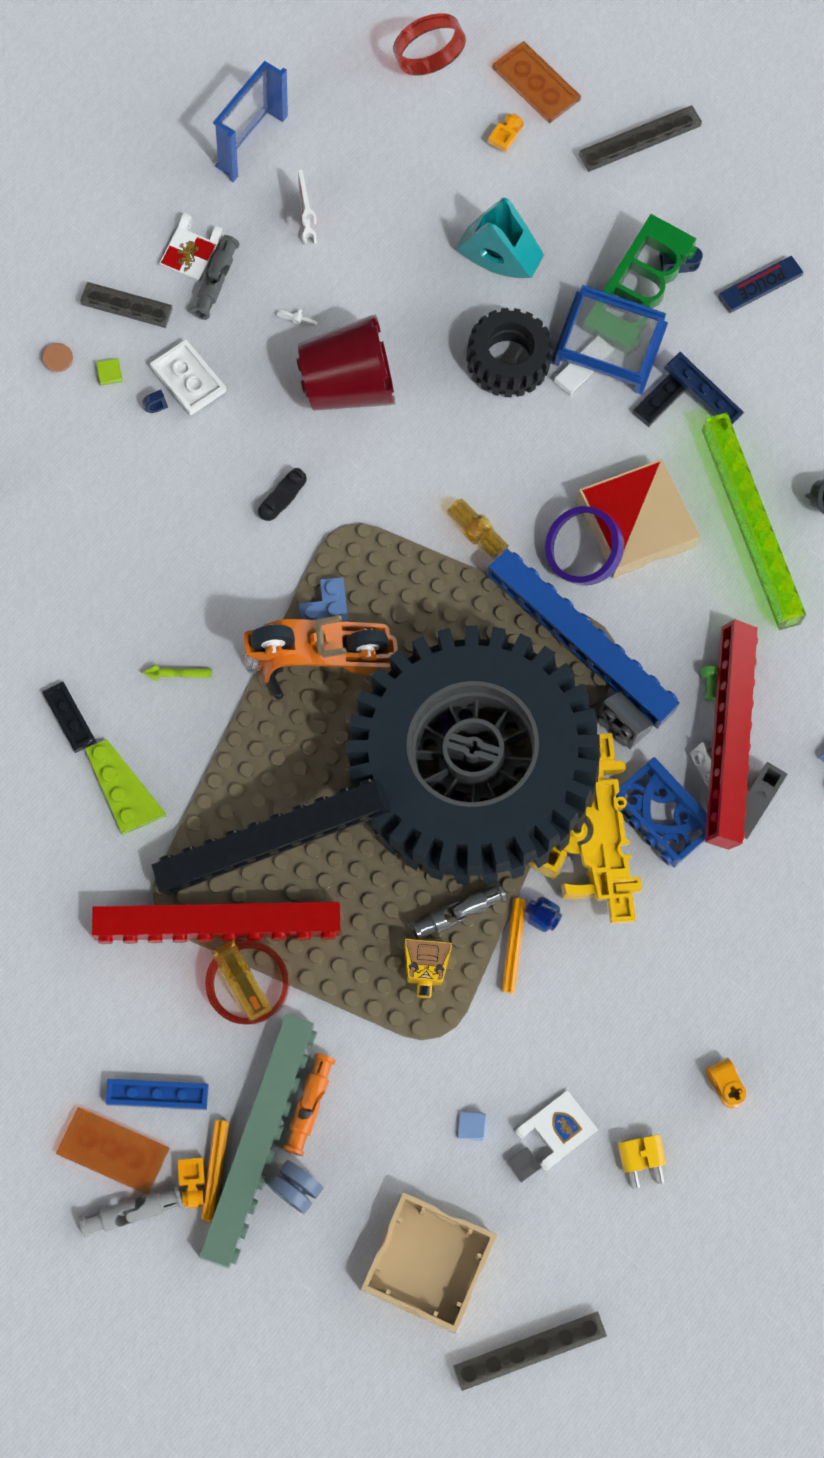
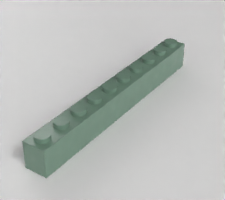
(257, 1141)

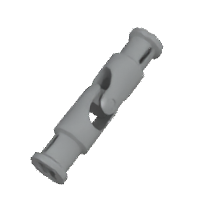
(136, 1209)

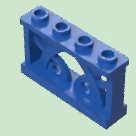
(674, 792)

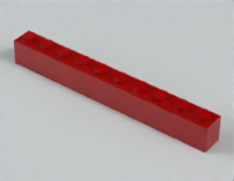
(731, 735)
(216, 921)

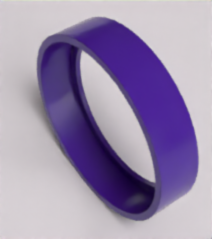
(613, 560)

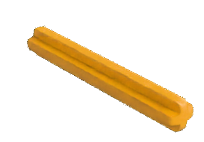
(514, 945)
(215, 1169)

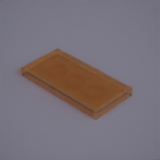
(536, 82)
(113, 1151)

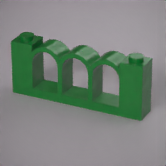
(663, 238)

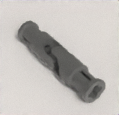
(216, 275)
(473, 904)

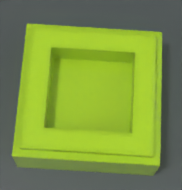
(109, 371)

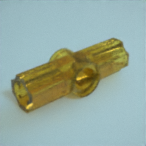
(477, 529)

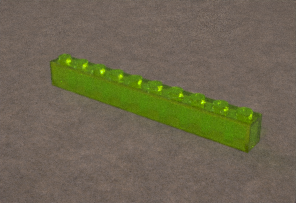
(753, 522)

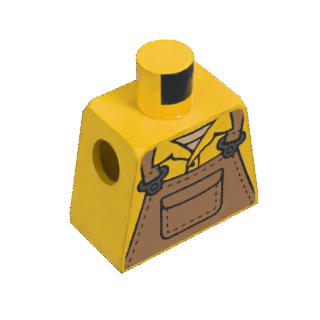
(426, 964)

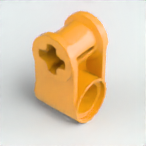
(726, 1080)

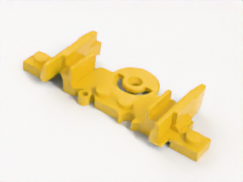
(602, 853)

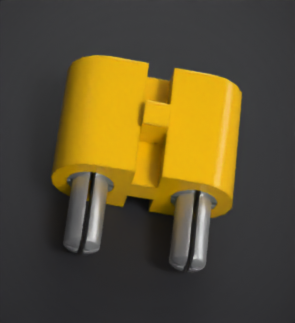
(642, 1154)

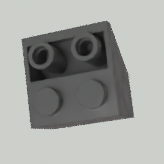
(624, 720)

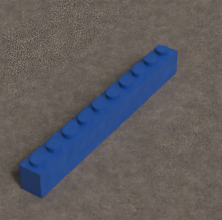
(582, 637)

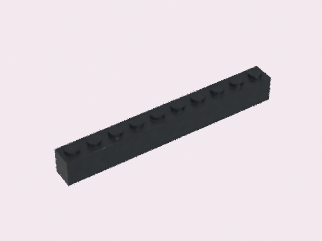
(271, 837)

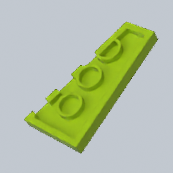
(125, 793)

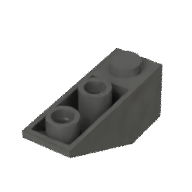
(761, 795)

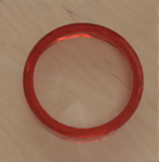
(438, 60)
(210, 990)

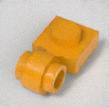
(506, 133)
(191, 1174)

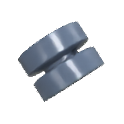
(295, 1186)

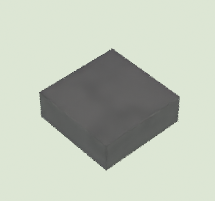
(524, 1164)

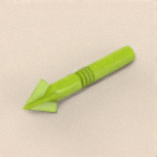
(155, 672)

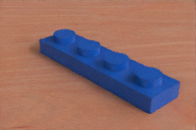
(157, 1094)

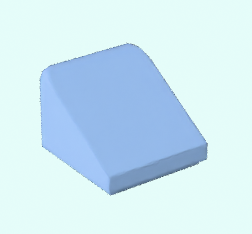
(472, 1126)

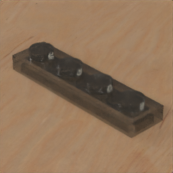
(126, 304)

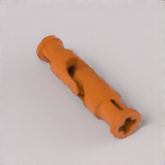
(313, 1092)

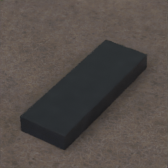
(658, 400)
(69, 717)

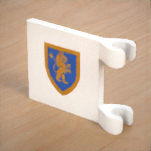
(561, 1126)

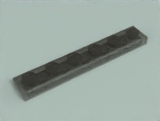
(640, 138)
(529, 1351)

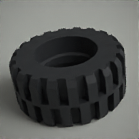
(512, 327)

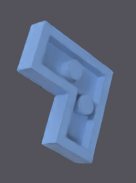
(332, 602)

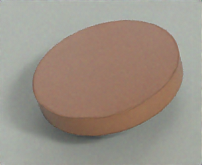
(57, 357)

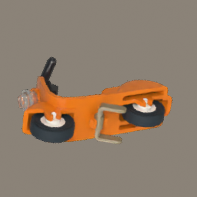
(319, 642)

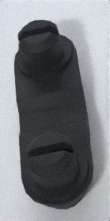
(282, 495)

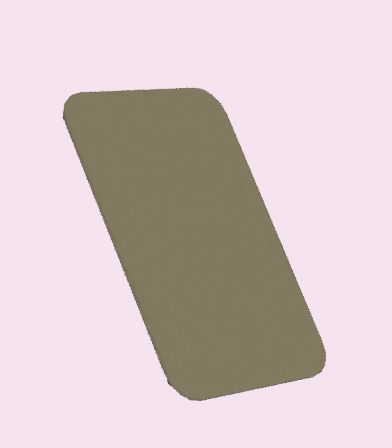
(297, 751)

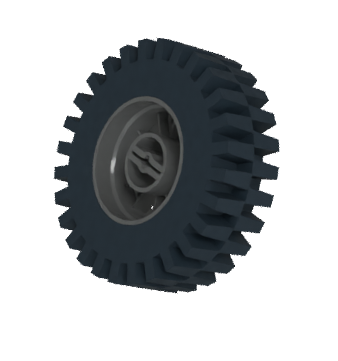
(458, 680)

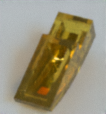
(242, 980)

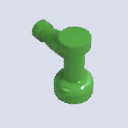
(710, 674)

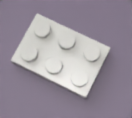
(188, 377)

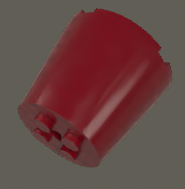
(346, 367)

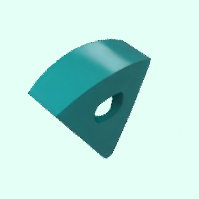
(501, 242)

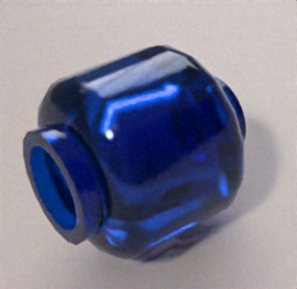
(543, 914)

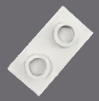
(702, 759)

